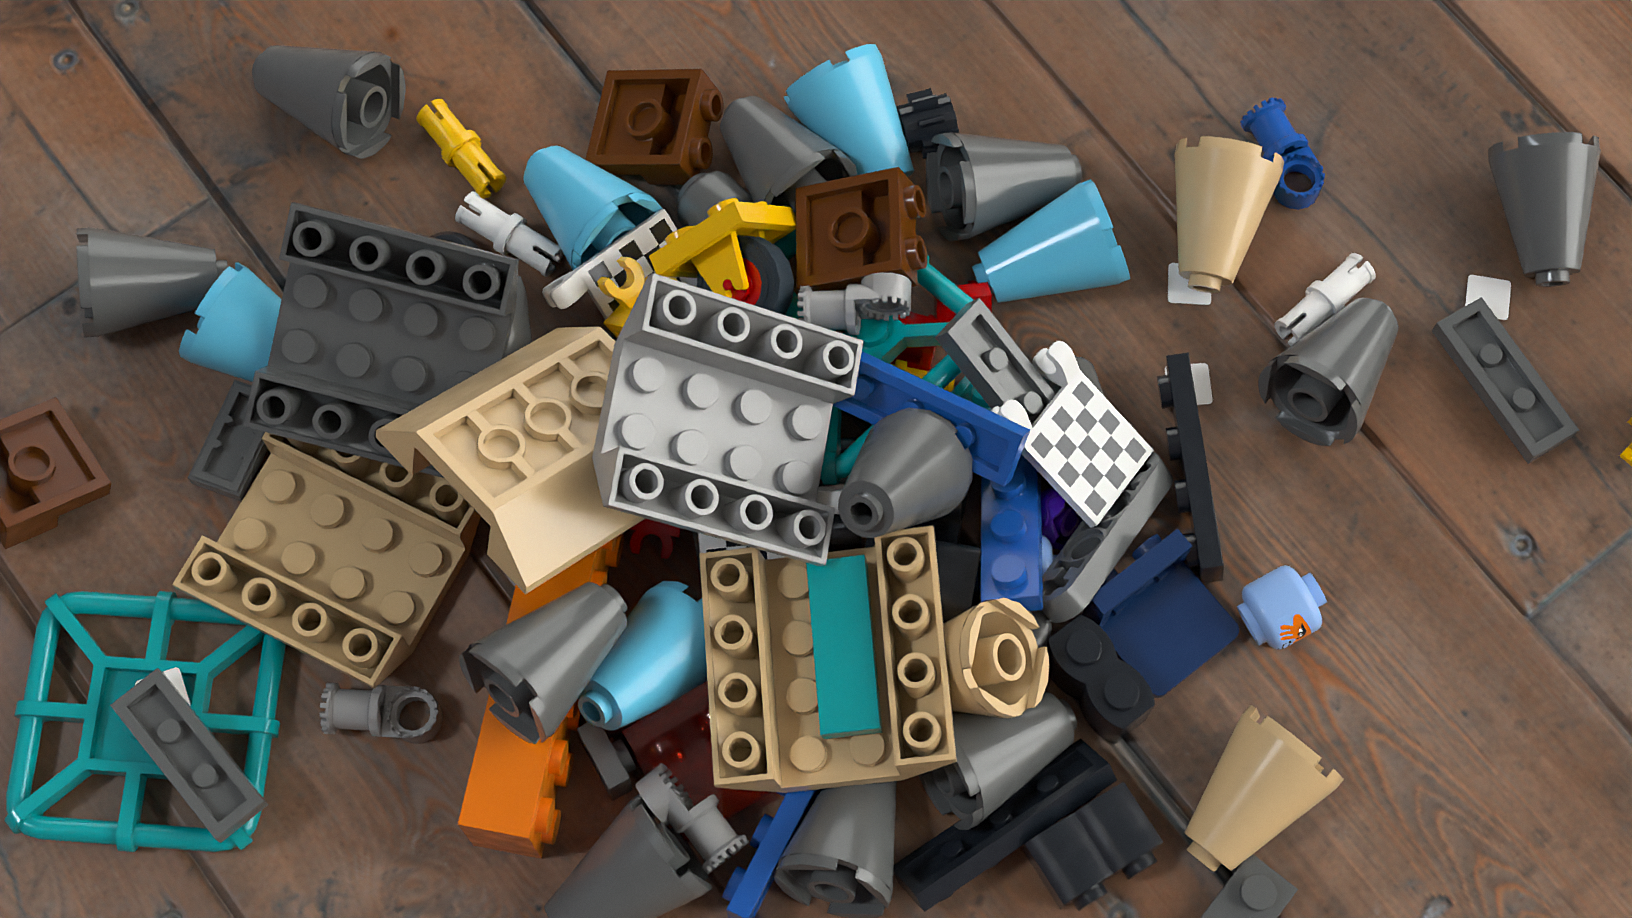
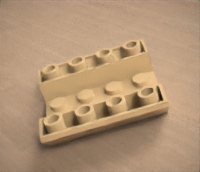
(522, 451)
(336, 556)
(766, 678)

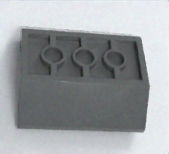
(375, 329)

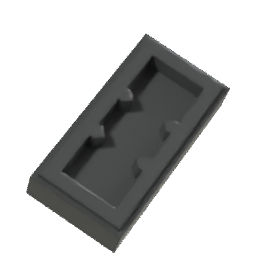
(230, 450)

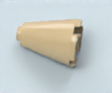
(1219, 206)
(995, 660)
(1255, 792)

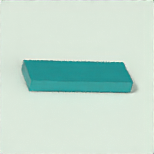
(844, 648)

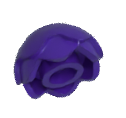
(1058, 518)

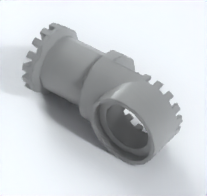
(875, 298)
(377, 711)
(700, 823)

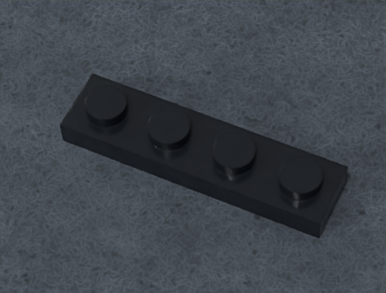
(1194, 490)
(961, 855)

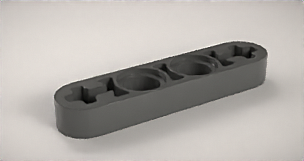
(1095, 551)

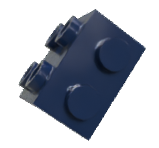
(1161, 614)

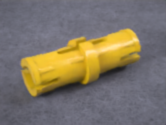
(461, 148)

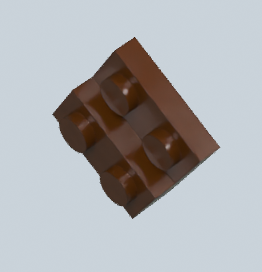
(655, 124)
(858, 229)
(43, 471)

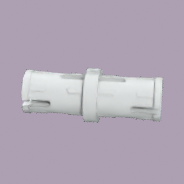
(509, 233)
(1325, 298)

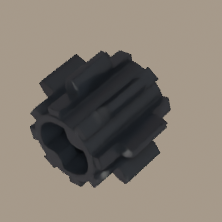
(924, 118)

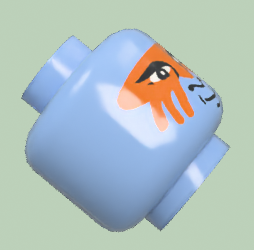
(1282, 607)

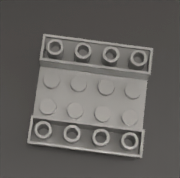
(722, 419)

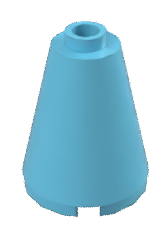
(853, 110)
(583, 202)
(1055, 250)
(234, 325)
(651, 662)

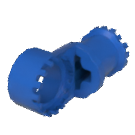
(1278, 136)

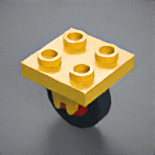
(734, 253)

